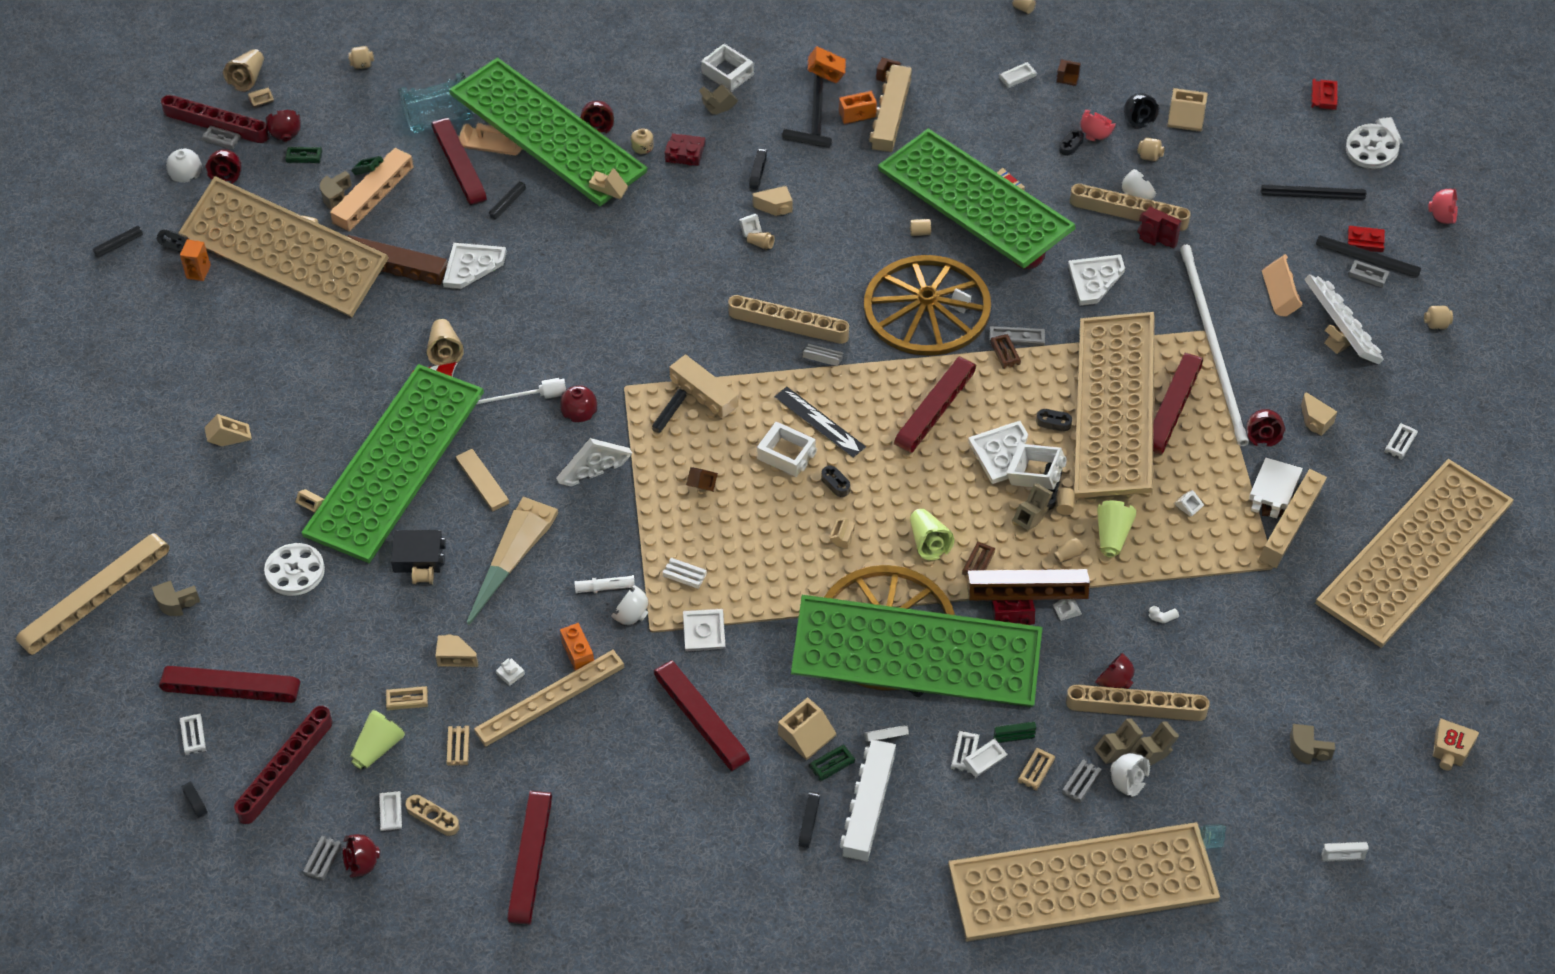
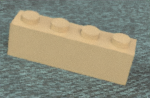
(703, 386)

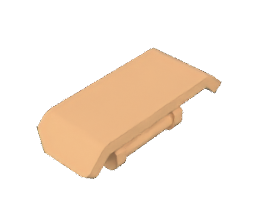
(487, 139)
(1281, 287)

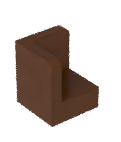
(884, 66)
(1068, 72)
(702, 479)

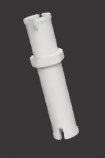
(604, 584)

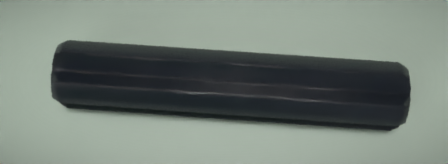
(807, 138)
(507, 200)
(117, 241)
(669, 410)

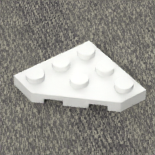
(471, 263)
(1095, 277)
(996, 449)
(592, 460)

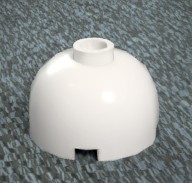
(183, 165)
(1136, 186)
(632, 607)
(1129, 772)

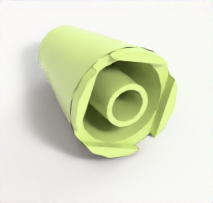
(1114, 525)
(930, 535)
(375, 740)

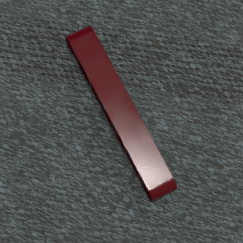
(207, 116)
(459, 161)
(1175, 400)
(935, 404)
(229, 684)
(701, 715)
(279, 773)
(530, 857)

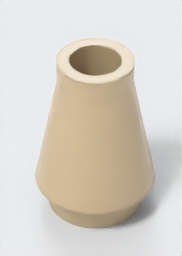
(762, 240)
(1069, 550)

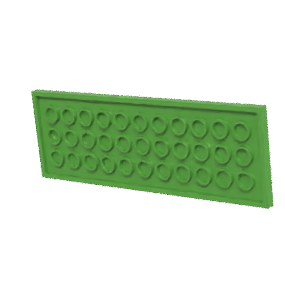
(545, 128)
(977, 198)
(392, 463)
(917, 650)

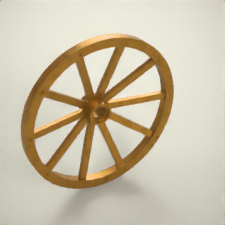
(927, 300)
(894, 571)

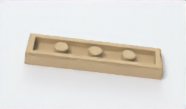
(482, 480)

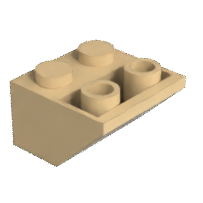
(1187, 109)
(806, 728)

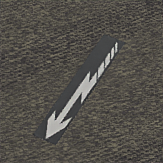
(820, 422)

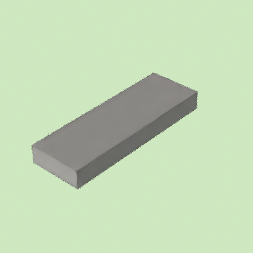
(1020, 336)

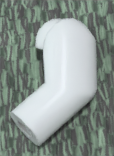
(1156, 615)

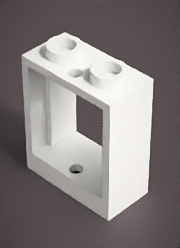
(744, 66)
(1036, 453)
(794, 467)

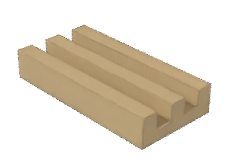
(406, 701)
(458, 730)
(1029, 782)

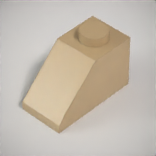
(774, 201)
(1317, 415)
(226, 431)
(455, 652)

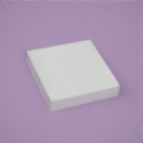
(704, 630)

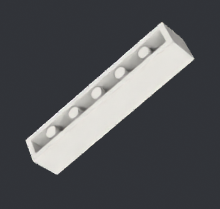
(869, 800)

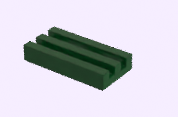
(303, 157)
(367, 165)
(1014, 732)
(818, 771)

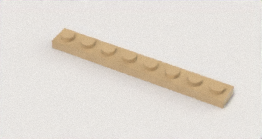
(549, 698)

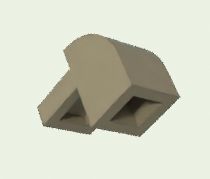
(718, 101)
(333, 189)
(1034, 509)
(173, 602)
(1117, 744)
(1157, 745)
(1305, 747)

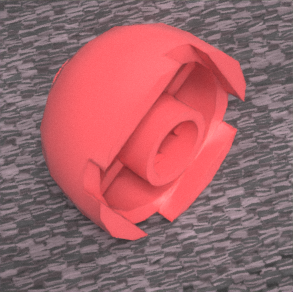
(1096, 126)
(1444, 206)

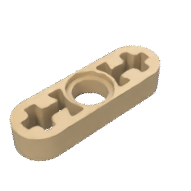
(428, 807)

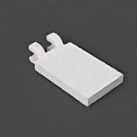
(1274, 486)

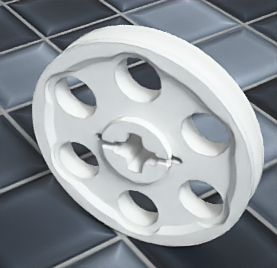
(1371, 151)
(294, 576)

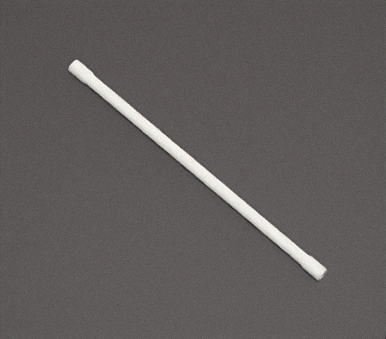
(1239, 430)

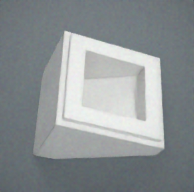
(961, 296)
(1189, 503)
(1066, 609)

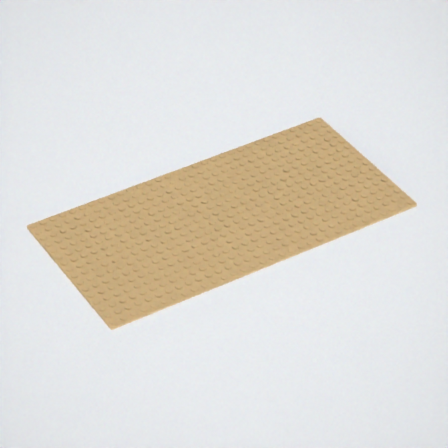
(770, 531)

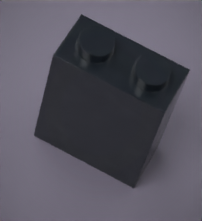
(418, 550)

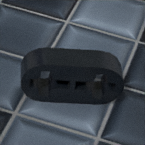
(1068, 140)
(174, 237)
(1054, 420)
(834, 482)
(194, 799)

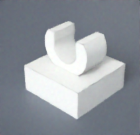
(750, 224)
(510, 671)

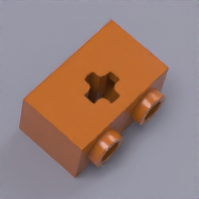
(826, 64)
(857, 107)
(195, 260)
(576, 646)

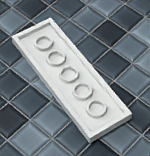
(1343, 318)

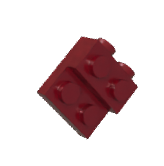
(684, 149)
(1159, 227)
(1014, 611)

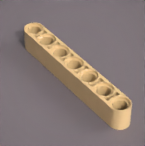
(1122, 204)
(788, 319)
(1147, 699)

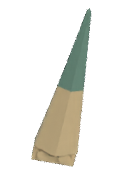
(523, 531)

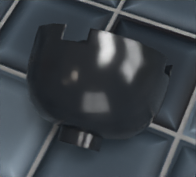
(1143, 107)

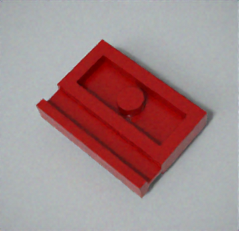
(1324, 94)
(1366, 238)

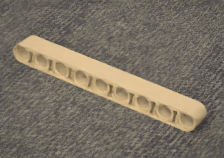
(92, 593)

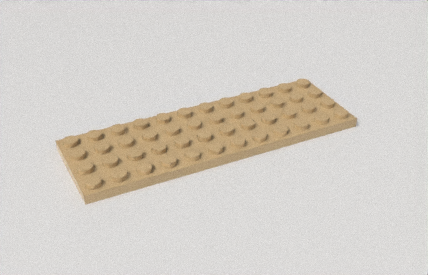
(284, 246)
(1115, 406)
(1414, 553)
(1082, 881)

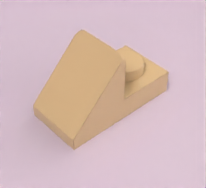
(609, 184)
(1336, 339)

